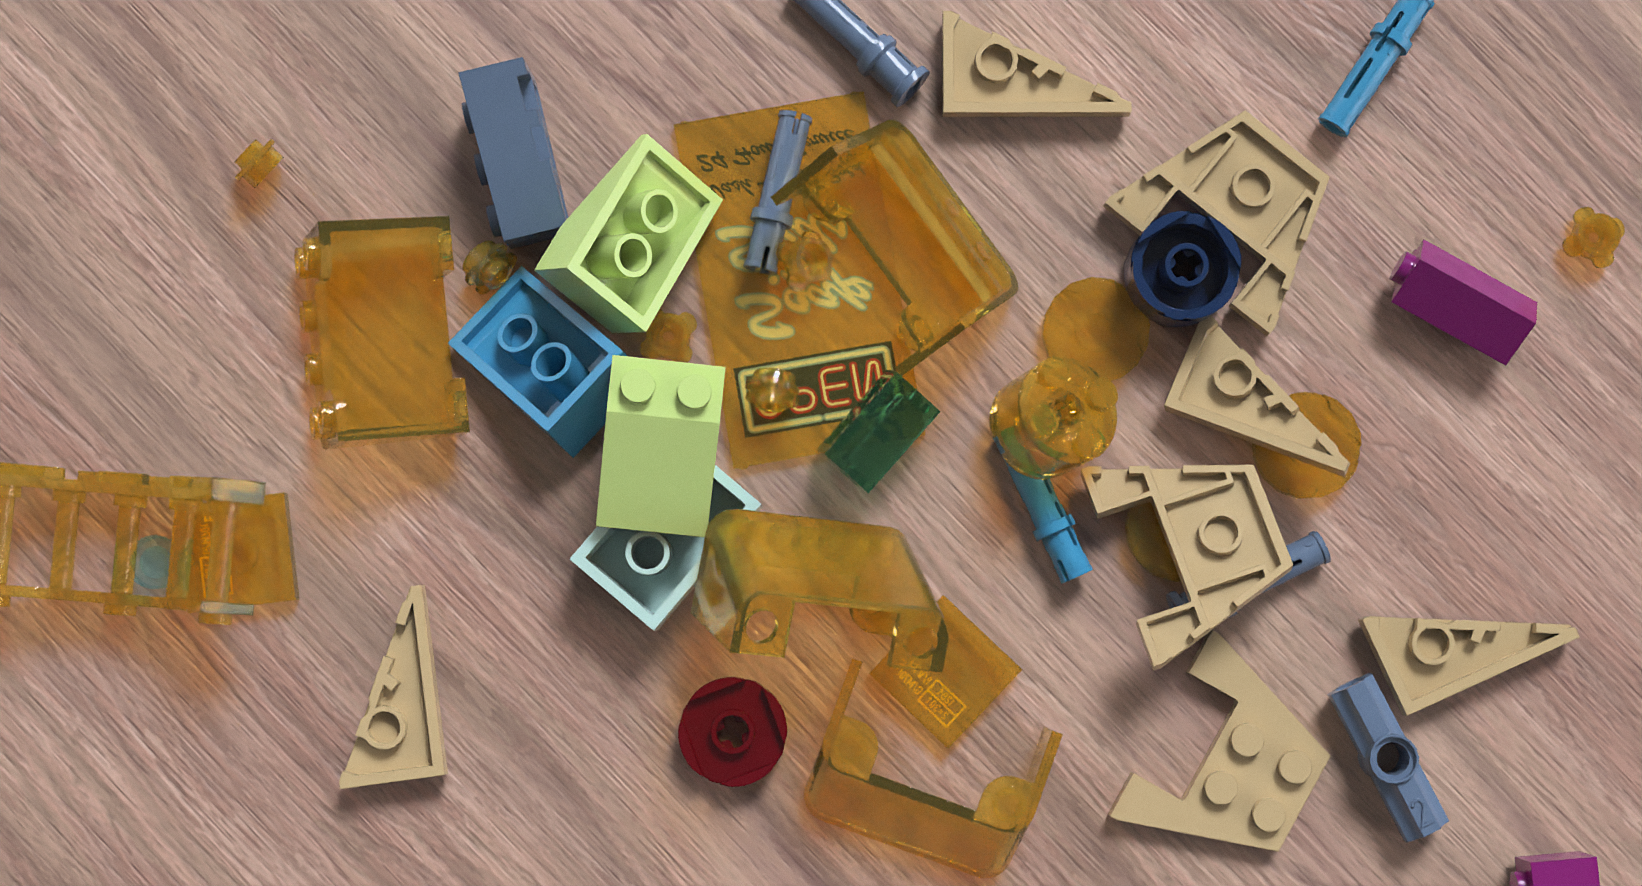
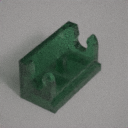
(878, 430)

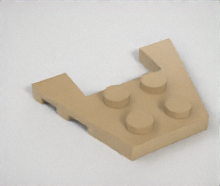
(1250, 185)
(1217, 537)
(1252, 772)

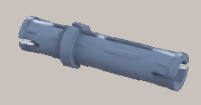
(783, 166)

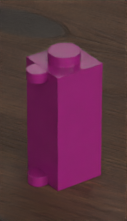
(1463, 301)

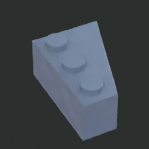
(514, 152)

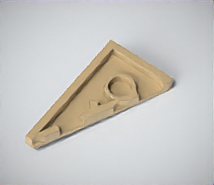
(996, 79)
(1230, 394)
(1442, 657)
(403, 721)

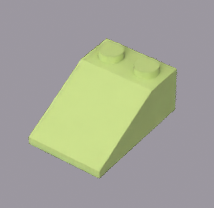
(630, 238)
(660, 446)

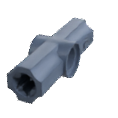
(1405, 787)

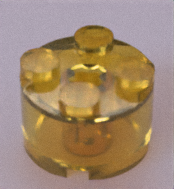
(1054, 418)

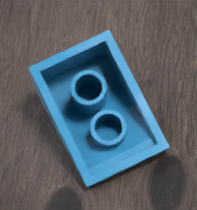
(542, 359)

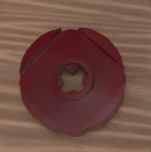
(719, 759)

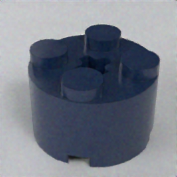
(1183, 239)

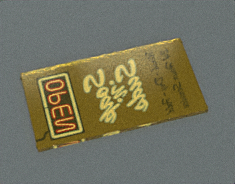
(830, 335)

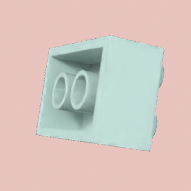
(653, 569)

